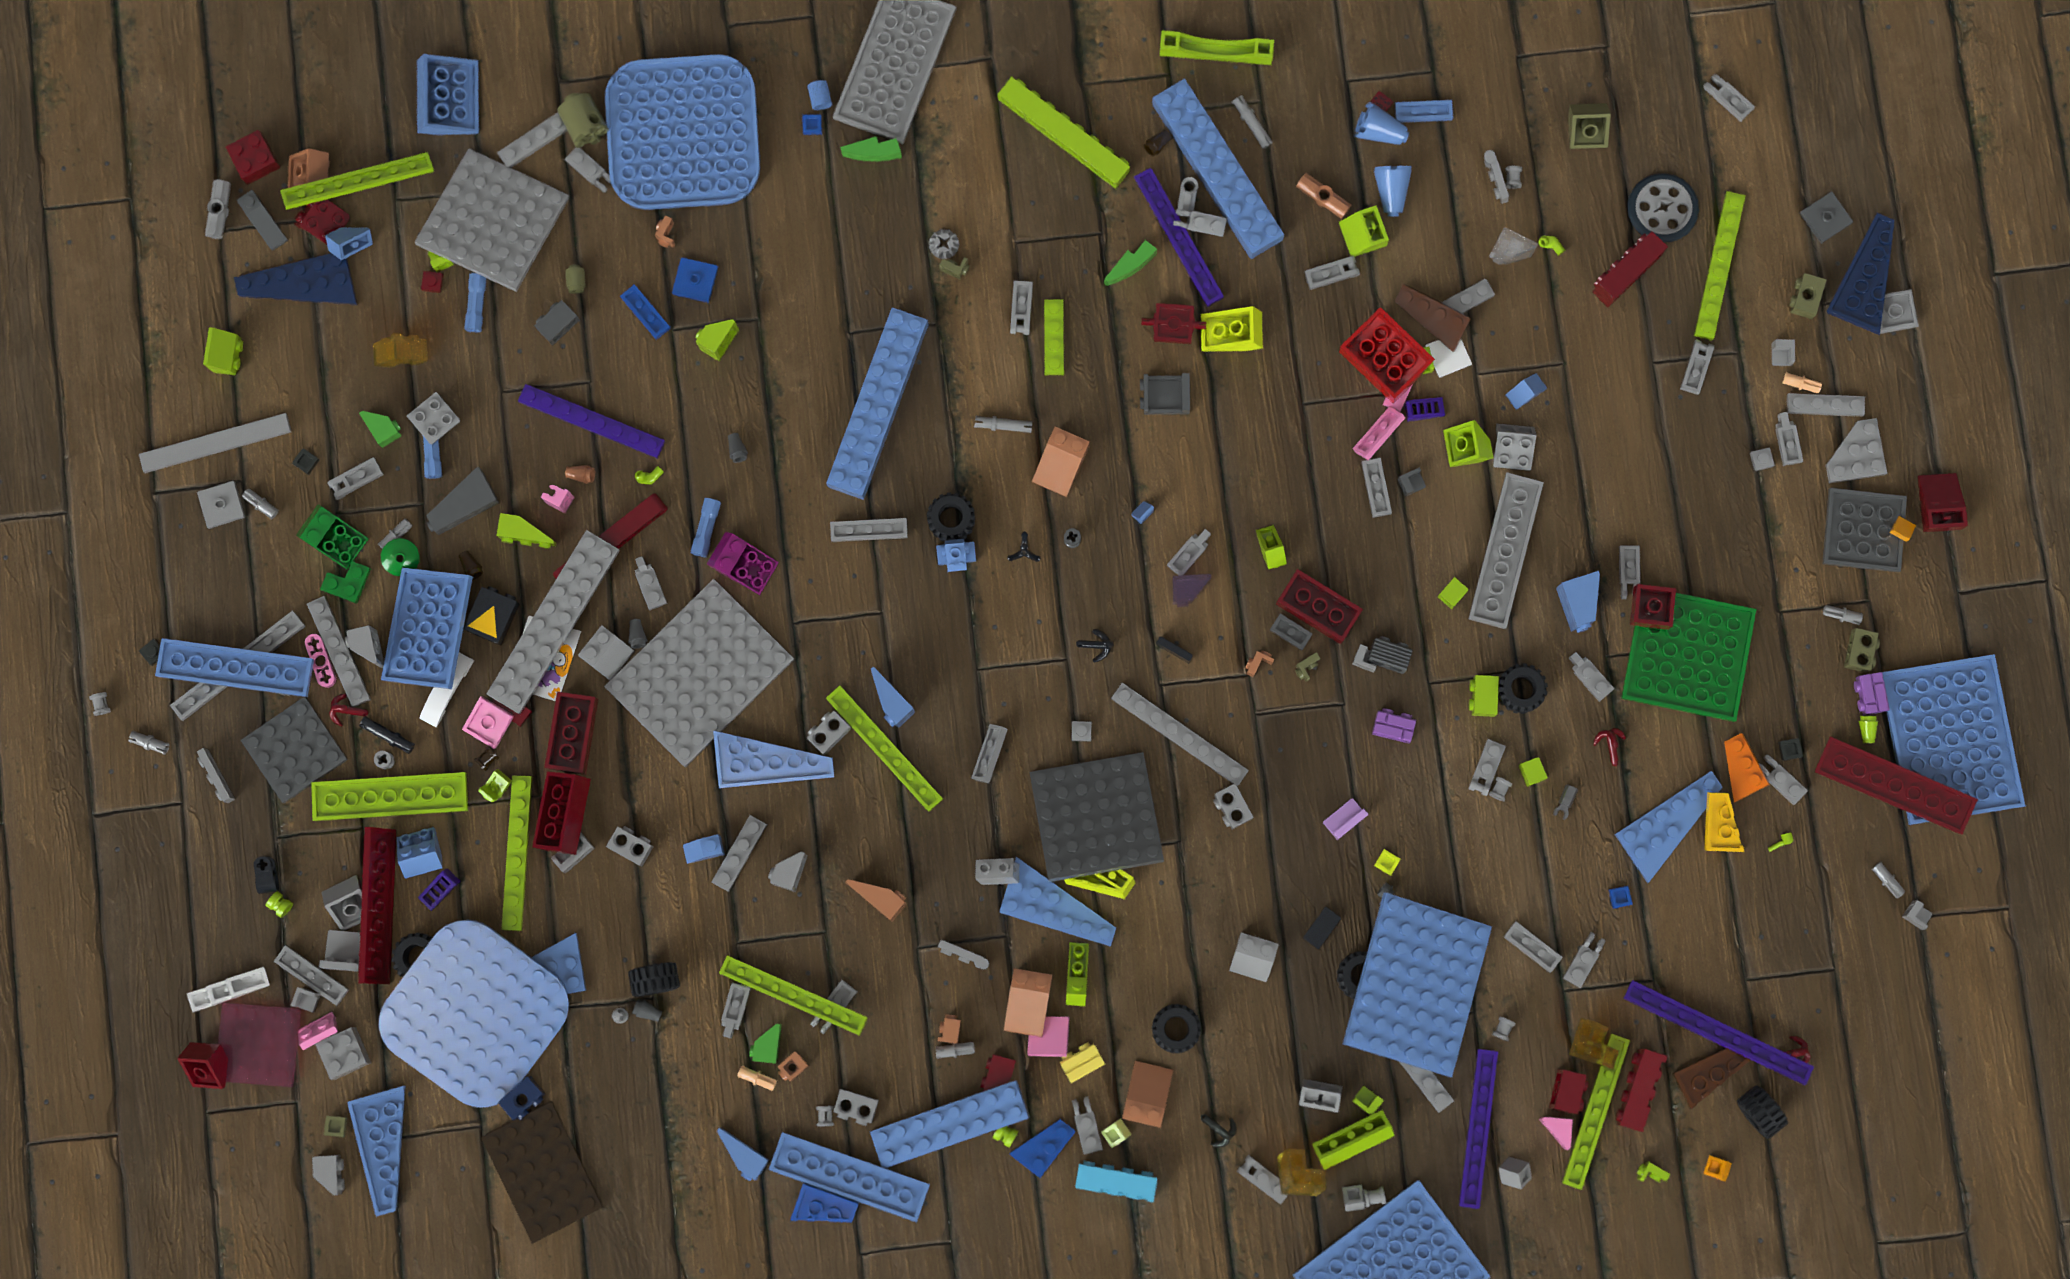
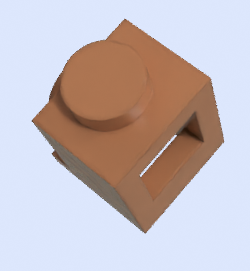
(950, 1029)
(800, 1063)

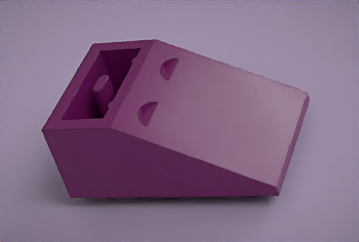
(742, 563)

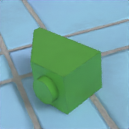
(381, 427)
(767, 1046)

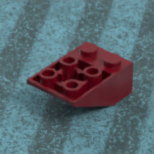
(1941, 503)

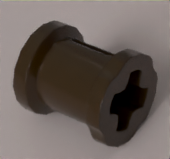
(486, 758)

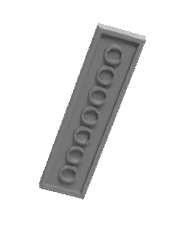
(1505, 550)

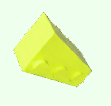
(1111, 883)

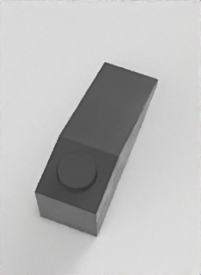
(262, 220)

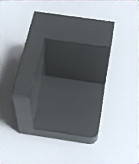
(1411, 482)

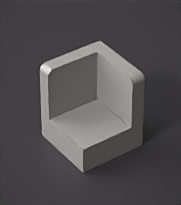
(1783, 352)
(1361, 659)
(1917, 915)
(305, 999)
(1515, 1173)

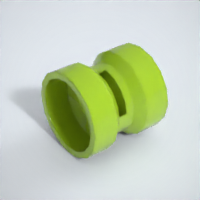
(279, 904)
(1006, 1135)

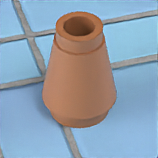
(580, 473)

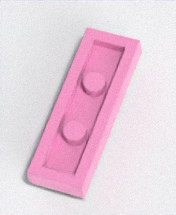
(1378, 433)

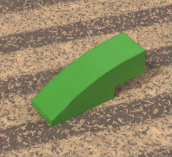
(872, 150)
(1131, 263)

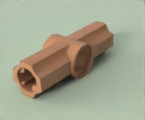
(1313, 188)

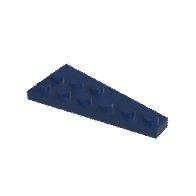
(308, 280)
(1864, 285)

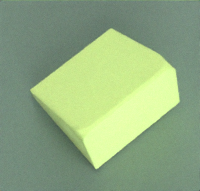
(1116, 1133)

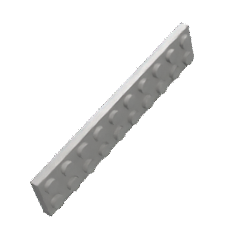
(553, 622)

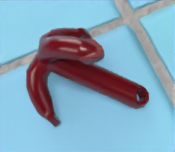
(335, 707)
(1612, 742)
(1803, 1051)

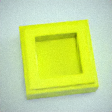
(1387, 862)

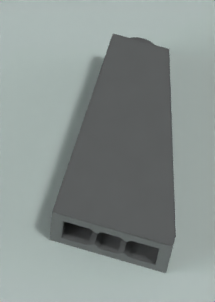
(462, 503)

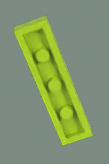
(1054, 337)

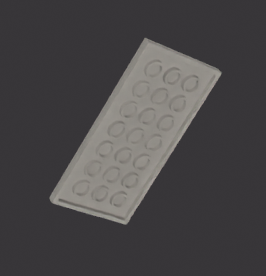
(894, 66)

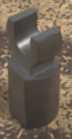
(1566, 800)

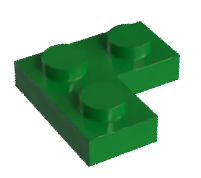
(351, 586)

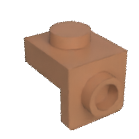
(663, 229)
(1253, 664)

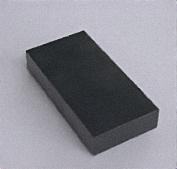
(1174, 649)
(1321, 928)

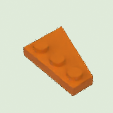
(1744, 768)

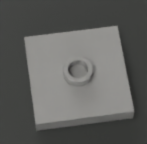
(1898, 312)
(221, 504)

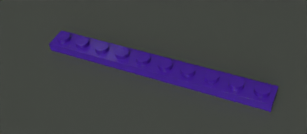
(1718, 1032)

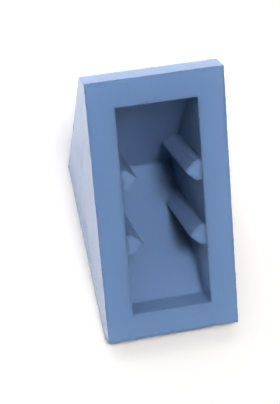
(1526, 391)

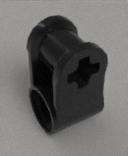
(266, 878)

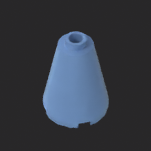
(1380, 126)
(1393, 187)

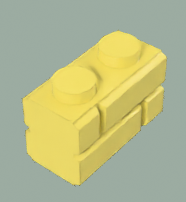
(1081, 1063)

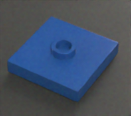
(695, 280)

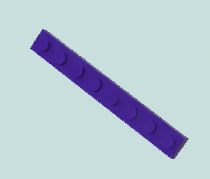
(1178, 237)
(591, 421)
(1478, 1129)

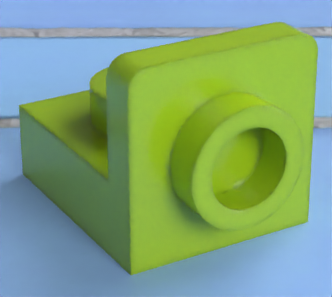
(1655, 1172)

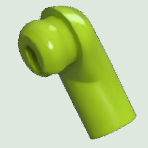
(648, 478)

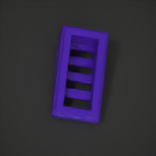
(1409, 410)
(450, 877)

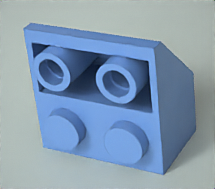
(419, 852)

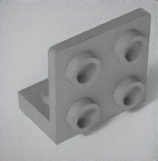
(433, 418)
(1514, 447)
(342, 951)

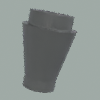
(736, 448)
(637, 636)
(645, 1010)

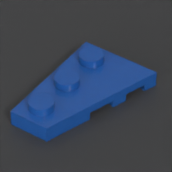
(1043, 1148)
(822, 1205)

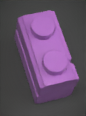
(1871, 694)
(1394, 726)

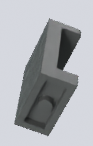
(1165, 394)

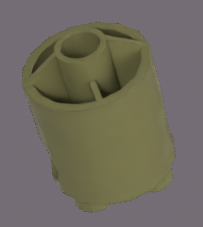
(582, 119)

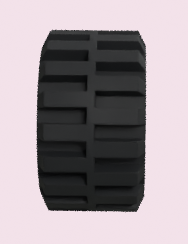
(951, 501)
(1536, 680)
(403, 949)
(1344, 973)
(654, 979)
(1190, 1018)
(1762, 1112)

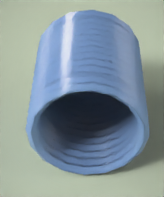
(819, 95)

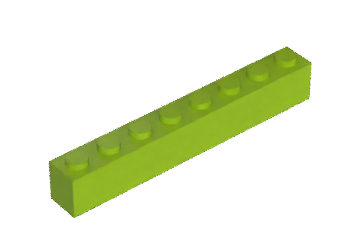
(1063, 132)

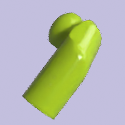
(1551, 242)

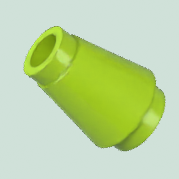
(1868, 728)

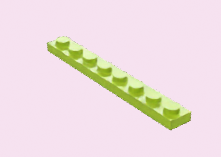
(356, 180)
(1719, 265)
(884, 748)
(517, 853)
(793, 995)
(1594, 1116)

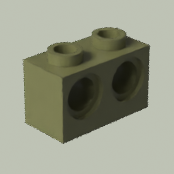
(1856, 648)

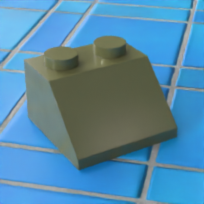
(1589, 125)

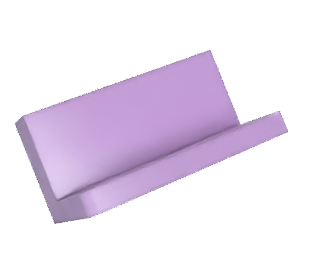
(1345, 818)

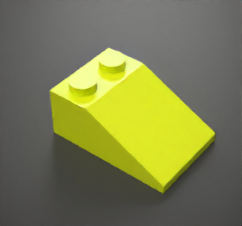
(1232, 330)

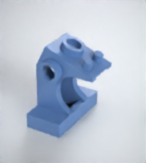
(956, 554)

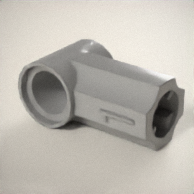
(1187, 198)

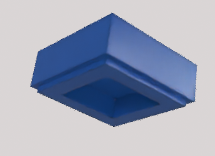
(812, 124)
(1620, 897)

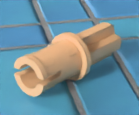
(1802, 382)
(757, 1078)

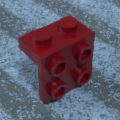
(321, 219)

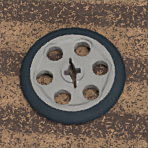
(1663, 182)

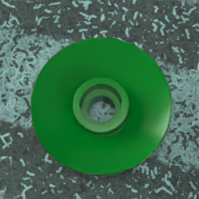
(399, 547)

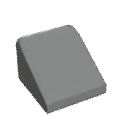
(1353, 1198)

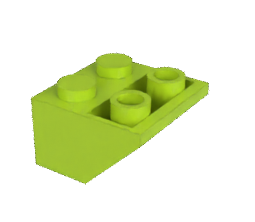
(1364, 231)

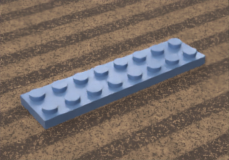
(234, 667)
(949, 1124)
(849, 1177)

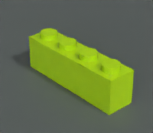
(1353, 1139)

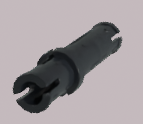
(389, 736)

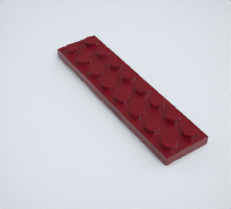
(1896, 785)
(377, 906)

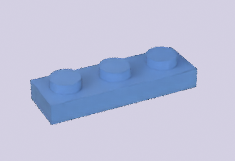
(1424, 111)

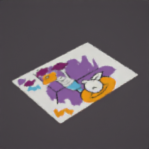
(556, 674)

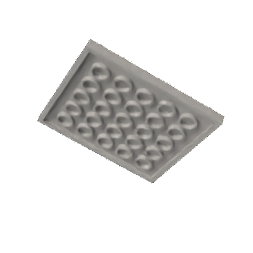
(492, 220)

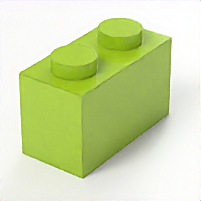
(1484, 696)

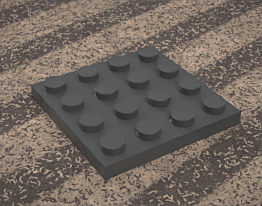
(1860, 529)
(294, 750)

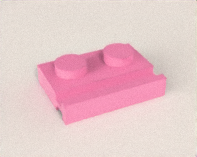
(317, 1031)

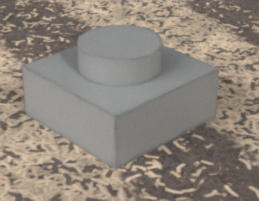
(1762, 459)
(1081, 731)

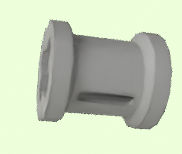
(1513, 177)
(99, 703)
(379, 763)
(1500, 789)
(1503, 1029)
(825, 1115)
(1374, 1196)

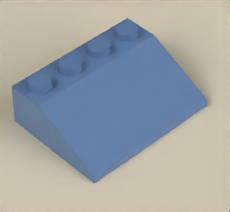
(447, 95)

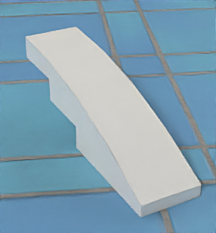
(228, 989)

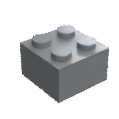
(343, 1053)

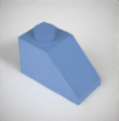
(348, 241)
(703, 849)

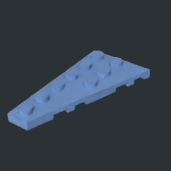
(1050, 906)

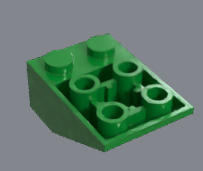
(332, 536)

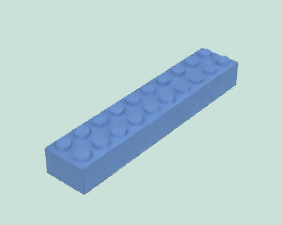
(1217, 168)
(877, 403)

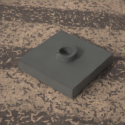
(1826, 217)

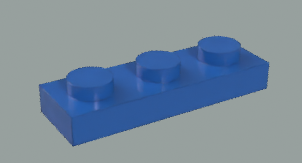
(645, 312)

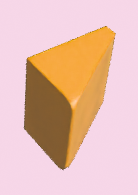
(1902, 529)
(1717, 1168)

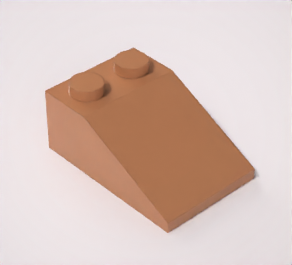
(1061, 461)
(883, 899)
(1027, 1002)
(1147, 1094)

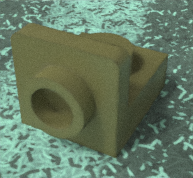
(951, 268)
(1309, 663)

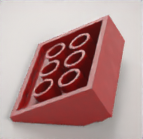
(1386, 355)

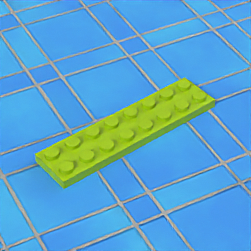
(389, 796)

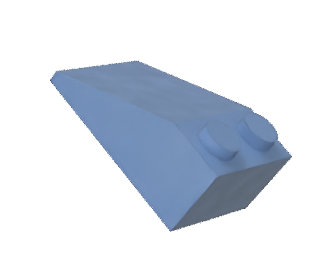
(895, 707)

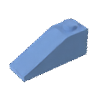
(746, 1158)

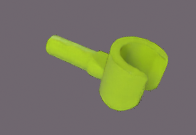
(1786, 839)

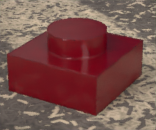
(432, 282)

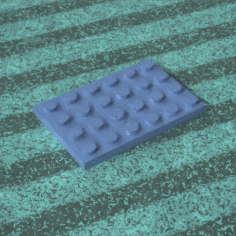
(426, 628)

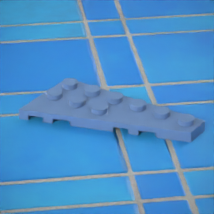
(756, 762)
(1659, 831)
(565, 962)
(378, 1132)

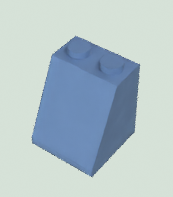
(1580, 600)

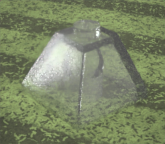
(1512, 247)

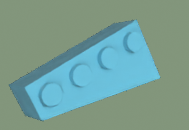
(1116, 1182)

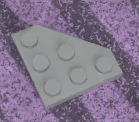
(1858, 454)

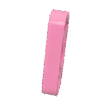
(320, 675)

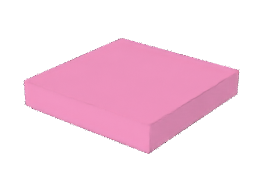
(488, 722)
(1054, 1038)

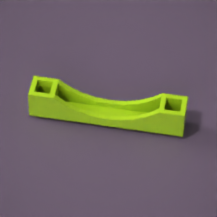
(1243, 51)

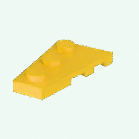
(1720, 827)

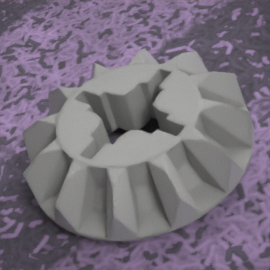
(942, 252)

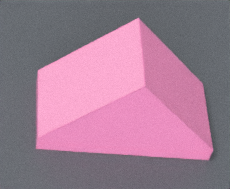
(1560, 1129)

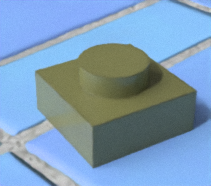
(335, 1126)

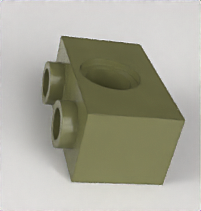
(1814, 287)

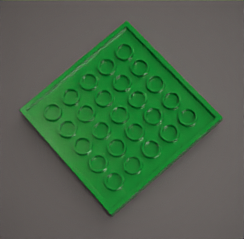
(1696, 662)

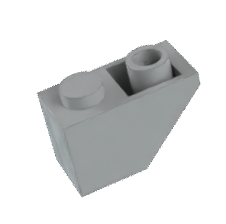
(328, 1172)

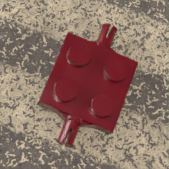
(1173, 323)

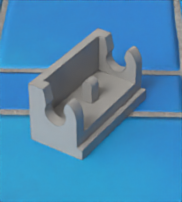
(567, 861)

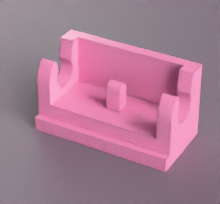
(560, 500)

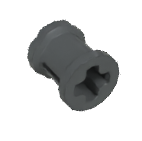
(1069, 543)

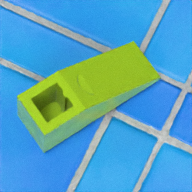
(515, 528)
(1077, 974)

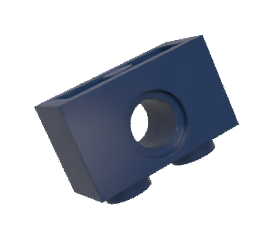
(511, 1104)

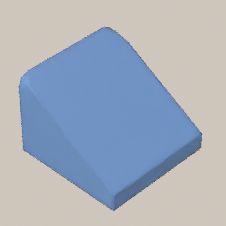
(1142, 512)

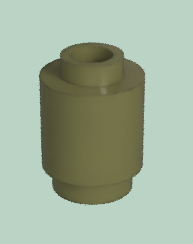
(575, 279)

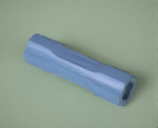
(474, 317)
(432, 462)
(705, 528)

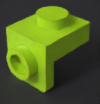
(495, 786)

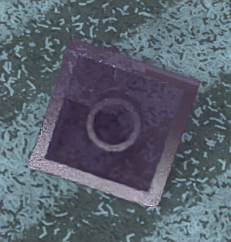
(1188, 588)

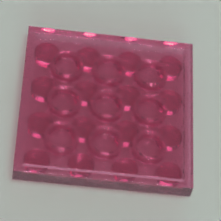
(259, 1043)

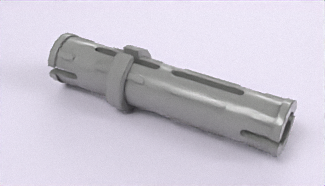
(1248, 115)
(1003, 424)

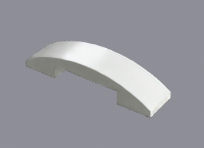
(439, 697)

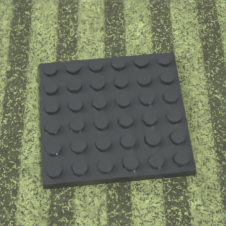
(1096, 817)

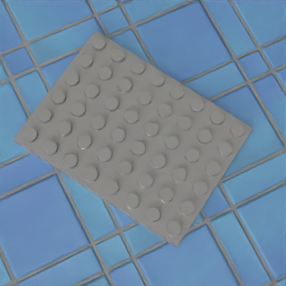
(699, 673)

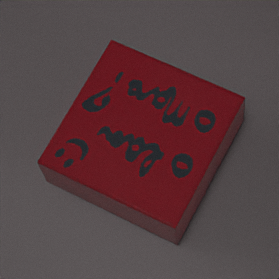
(1382, 101)

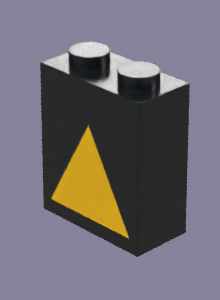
(491, 615)

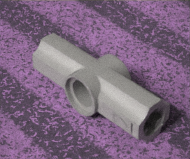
(219, 197)

